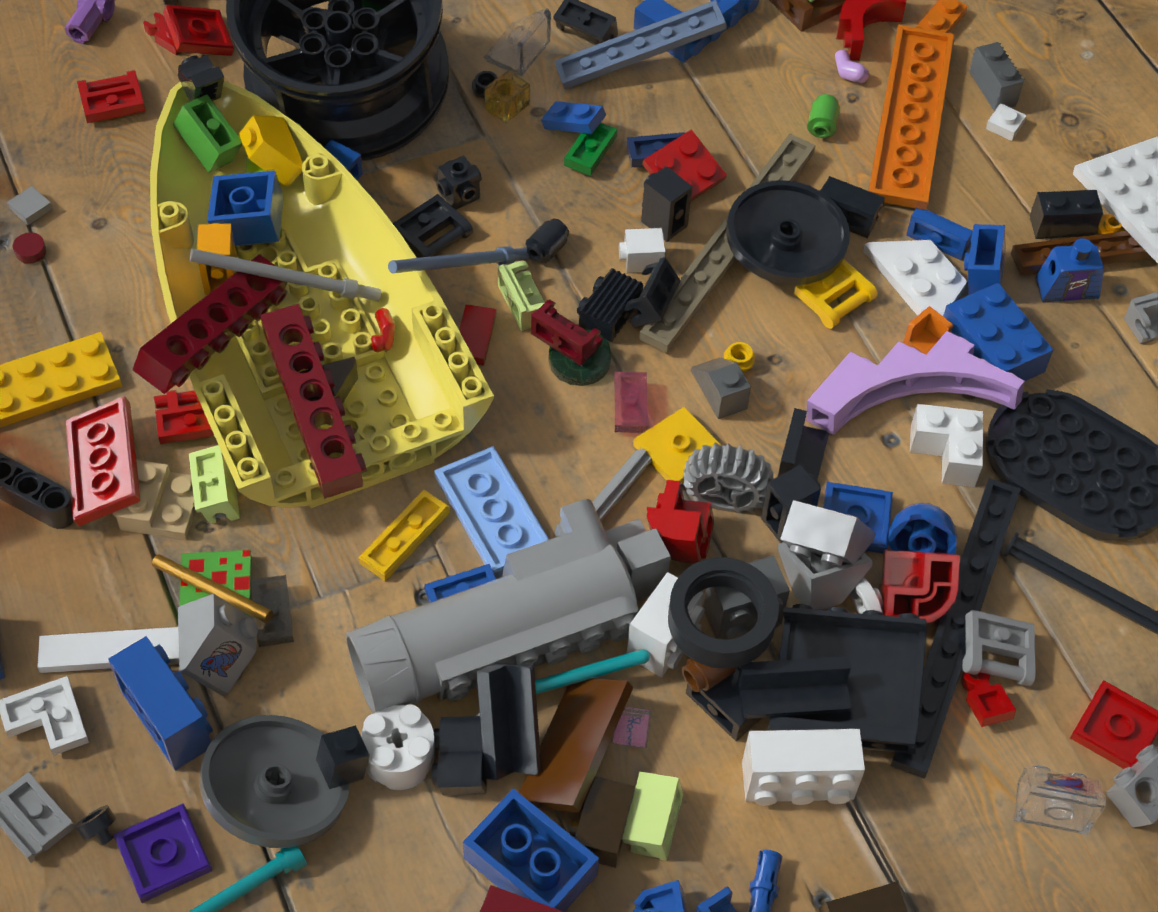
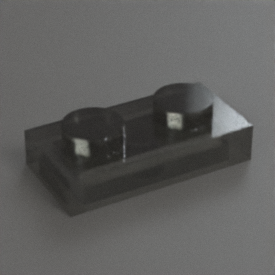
(274, 595)

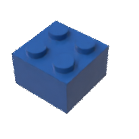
(249, 204)

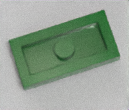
(590, 149)

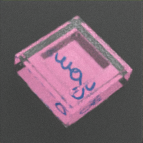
(632, 728)

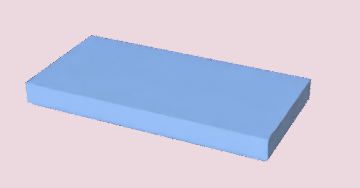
(490, 507)

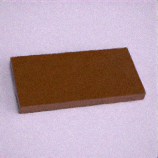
(576, 743)

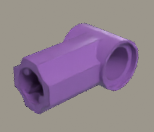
(88, 17)

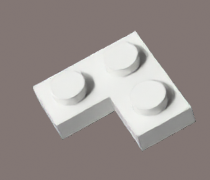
(49, 706)

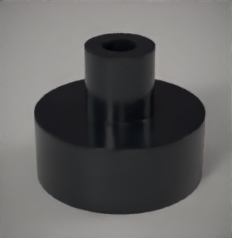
(97, 825)

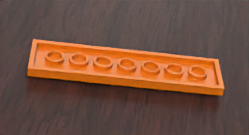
(911, 117)

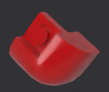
(682, 524)
(919, 583)

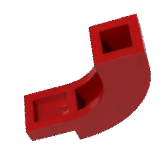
(860, 13)

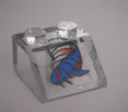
(1058, 799)

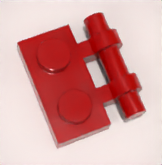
(180, 422)

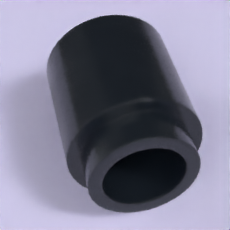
(547, 240)

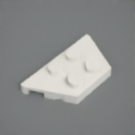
(917, 273)

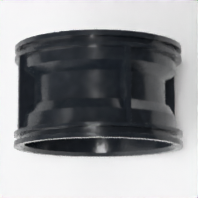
(365, 99)

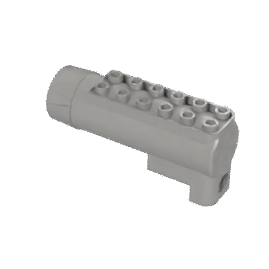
(544, 606)

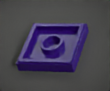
(162, 853)

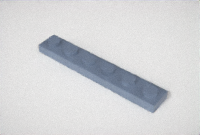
(640, 44)

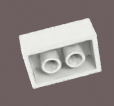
(802, 766)

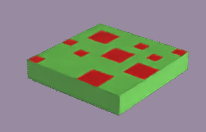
(226, 568)

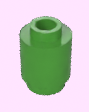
(824, 116)

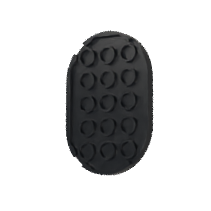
(1077, 464)

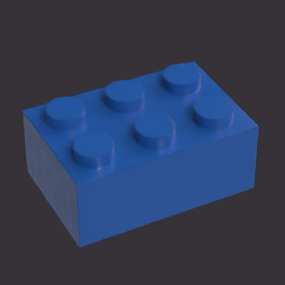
(1000, 332)
(162, 701)
(530, 854)

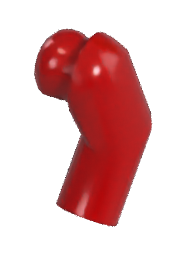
(387, 330)

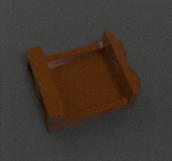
(807, 14)

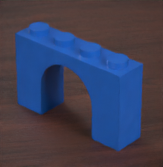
(656, 10)

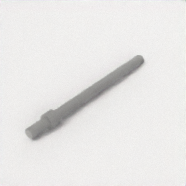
(347, 288)

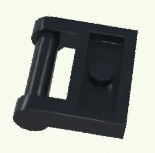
(427, 221)

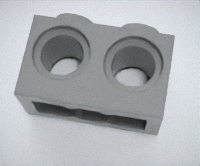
(1144, 777)

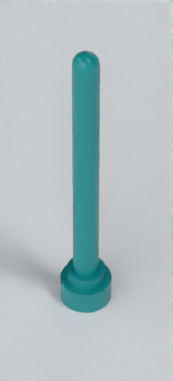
(591, 671)
(286, 860)

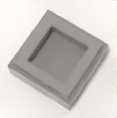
(29, 205)

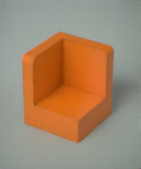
(926, 330)

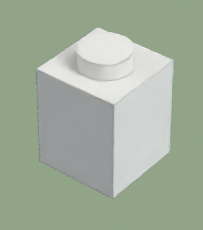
(641, 248)

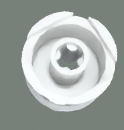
(402, 728)

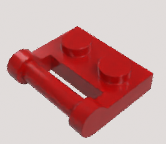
(111, 97)

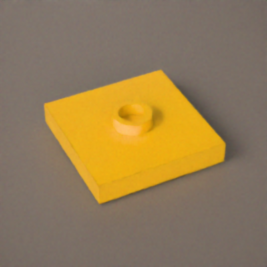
(673, 442)

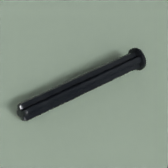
(1083, 583)

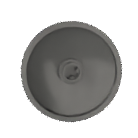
(266, 782)

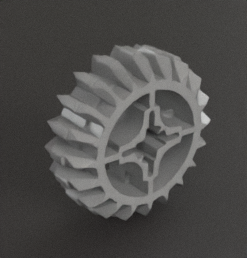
(727, 477)

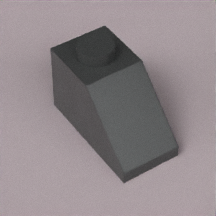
(723, 386)

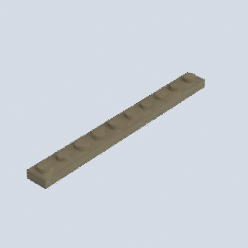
(717, 256)

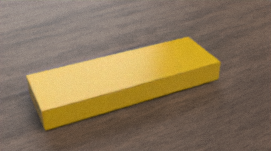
(404, 535)

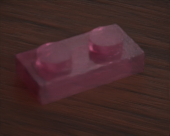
(630, 402)

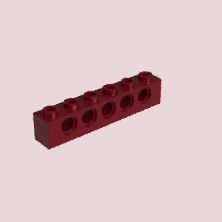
(207, 328)
(332, 474)

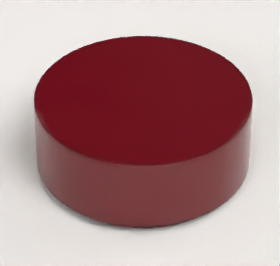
(29, 247)

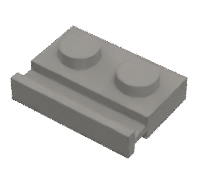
(32, 817)

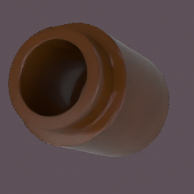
(704, 677)

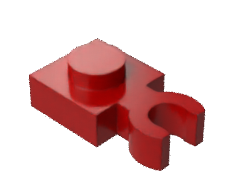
(160, 32)
(987, 701)

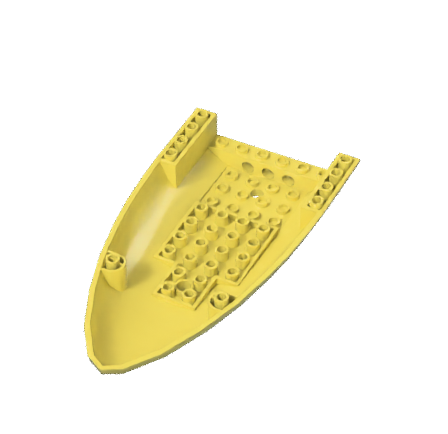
(405, 400)

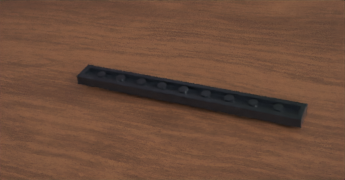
(949, 643)

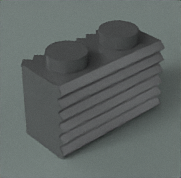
(996, 75)

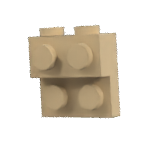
(164, 506)

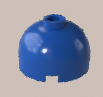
(923, 529)

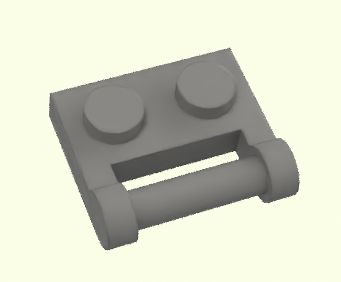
(1001, 637)

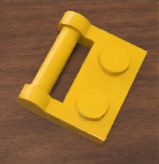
(821, 293)

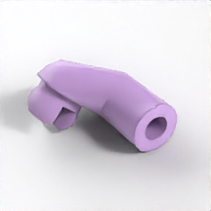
(850, 70)

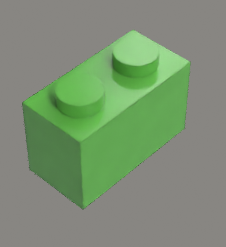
(207, 133)

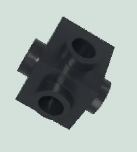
(459, 182)

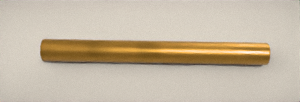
(210, 587)

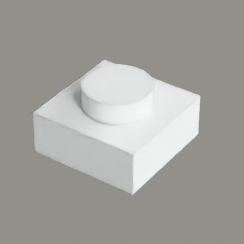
(1006, 122)

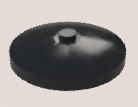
(787, 232)

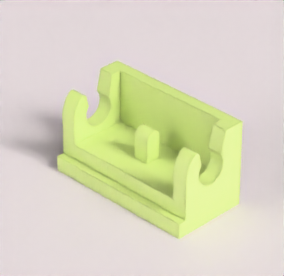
(519, 292)
(213, 485)
(653, 815)

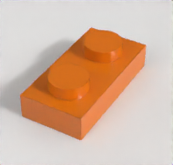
(943, 16)

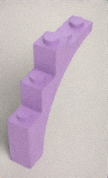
(906, 371)

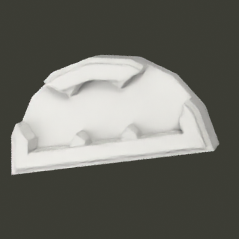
(866, 597)

